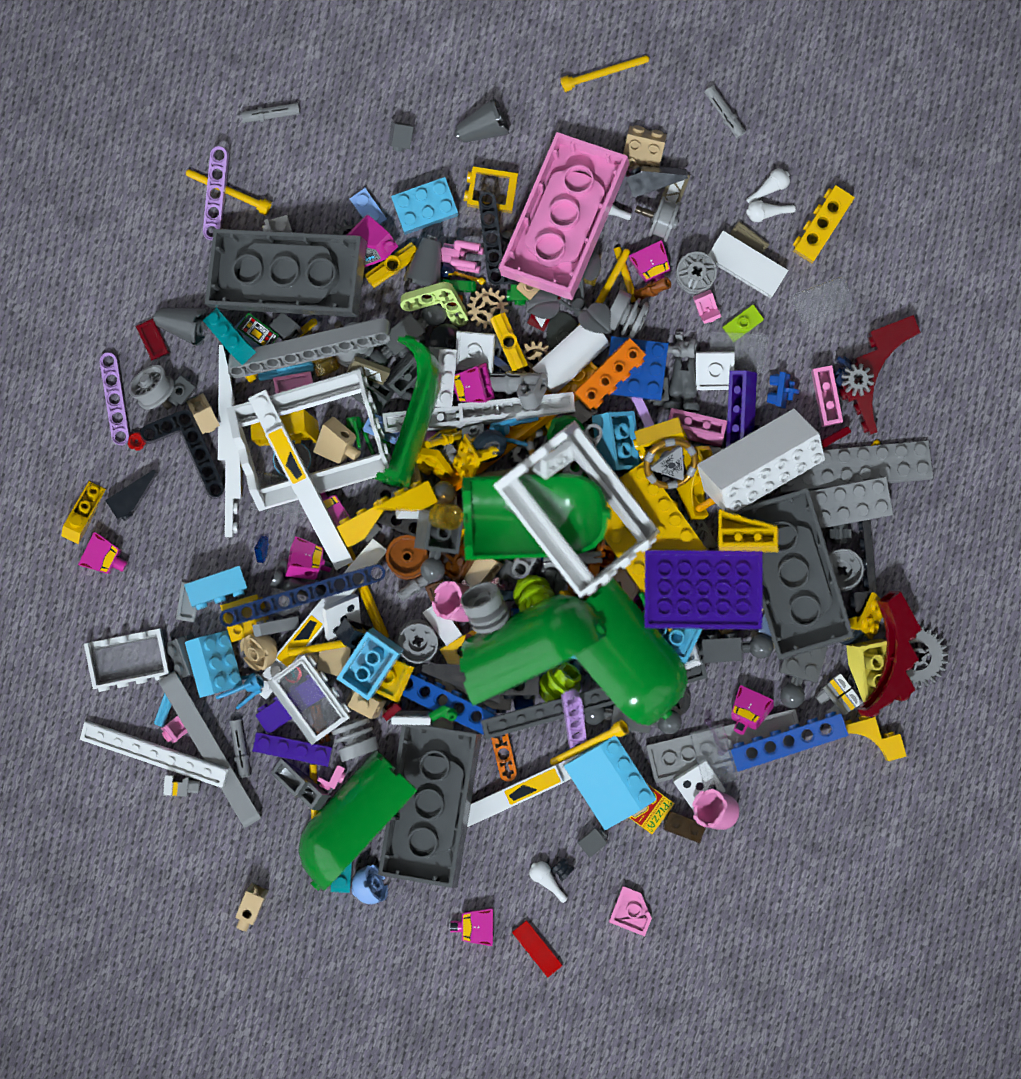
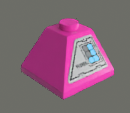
(379, 241)

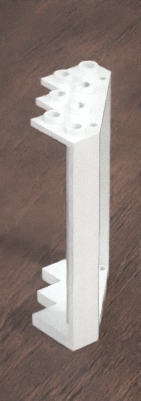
(296, 400)
(547, 535)

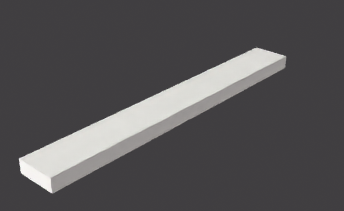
(154, 754)

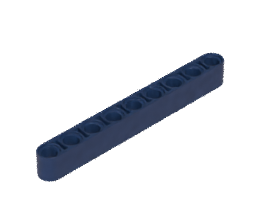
(293, 595)

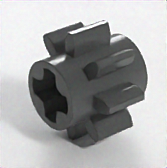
(840, 534)

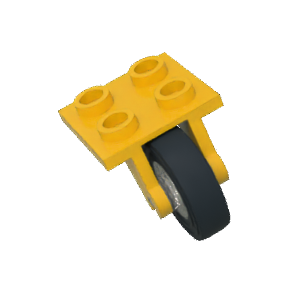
(472, 451)
(865, 624)

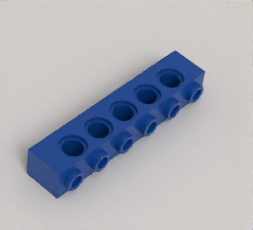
(454, 698)
(838, 731)

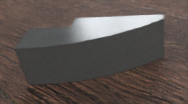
(300, 785)

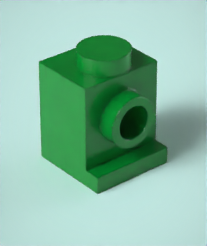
(515, 296)

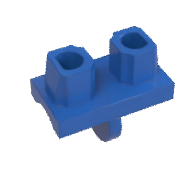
(785, 389)

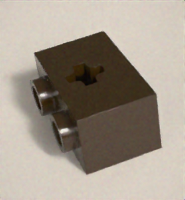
(684, 827)

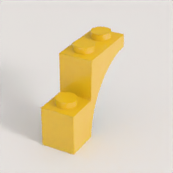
(692, 491)
(890, 745)

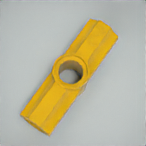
(382, 272)
(504, 330)

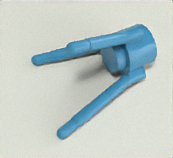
(503, 427)
(253, 683)

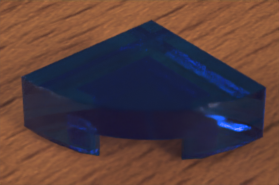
(261, 549)

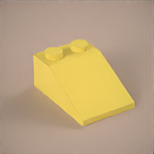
(866, 664)

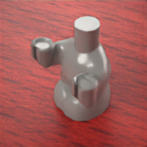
(683, 349)

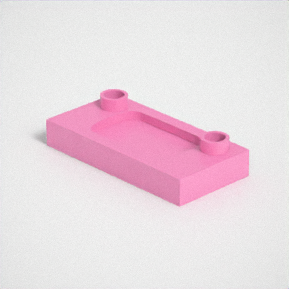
(564, 216)

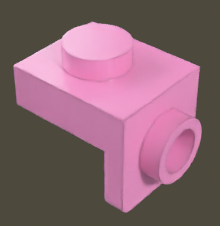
(706, 307)
(173, 730)
(338, 776)

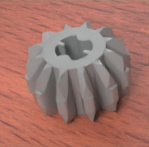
(850, 380)

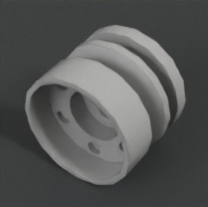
(691, 283)
(628, 314)
(853, 568)
(485, 607)
(416, 652)
(355, 739)

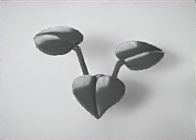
(594, 319)

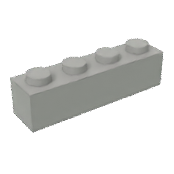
(277, 626)

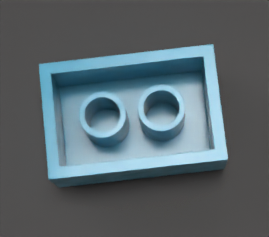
(424, 205)
(617, 439)
(216, 588)
(213, 663)
(370, 664)

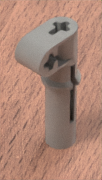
(529, 386)

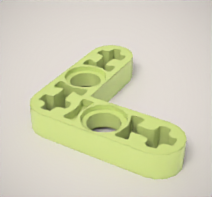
(438, 295)

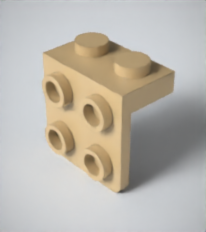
(644, 146)

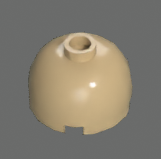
(259, 651)

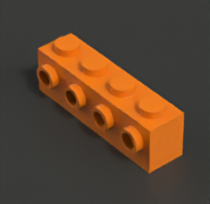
(609, 373)

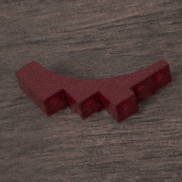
(884, 341)
(900, 629)

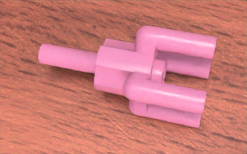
(457, 253)

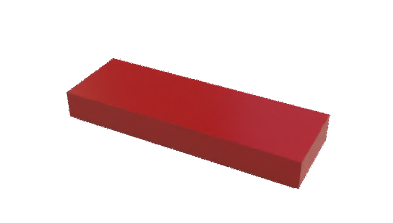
(537, 948)

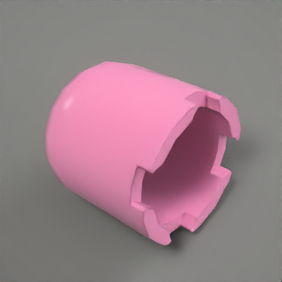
(447, 601)
(715, 809)

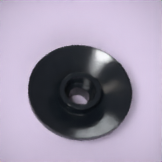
(441, 334)

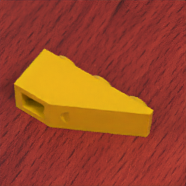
(414, 499)
(82, 512)
(359, 527)

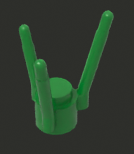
(355, 425)

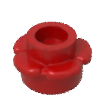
(131, 441)

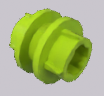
(531, 591)
(558, 681)

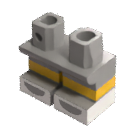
(835, 688)
(180, 788)

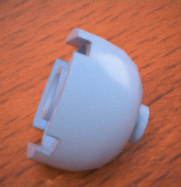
(369, 886)

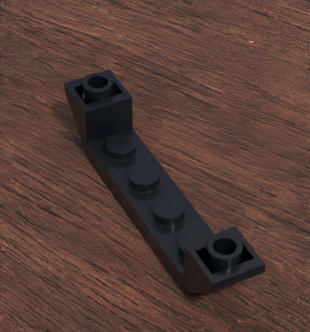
(859, 599)

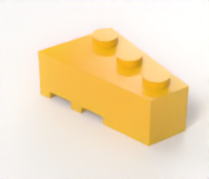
(298, 424)
(745, 534)

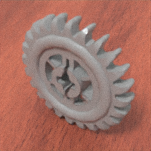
(936, 660)

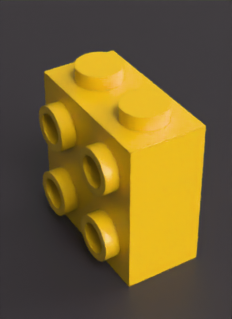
(244, 629)

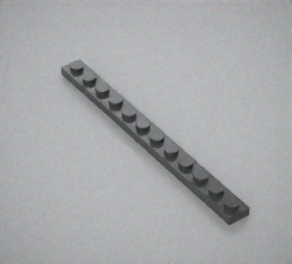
(553, 709)

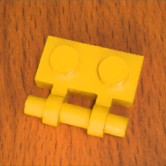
(433, 460)

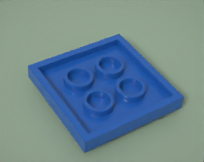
(648, 378)

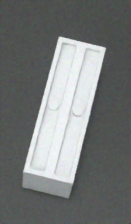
(761, 462)

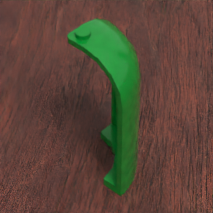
(417, 416)
(500, 534)
(528, 645)
(633, 661)
(352, 819)

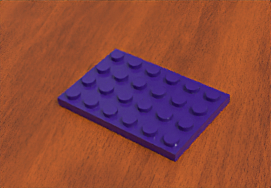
(703, 589)

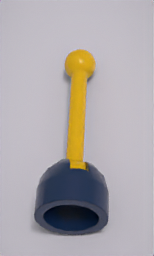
(448, 271)

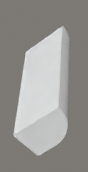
(747, 264)
(570, 357)

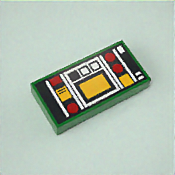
(257, 331)

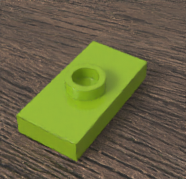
(744, 322)

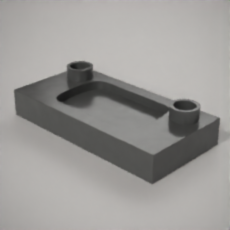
(286, 272)
(799, 581)
(430, 830)

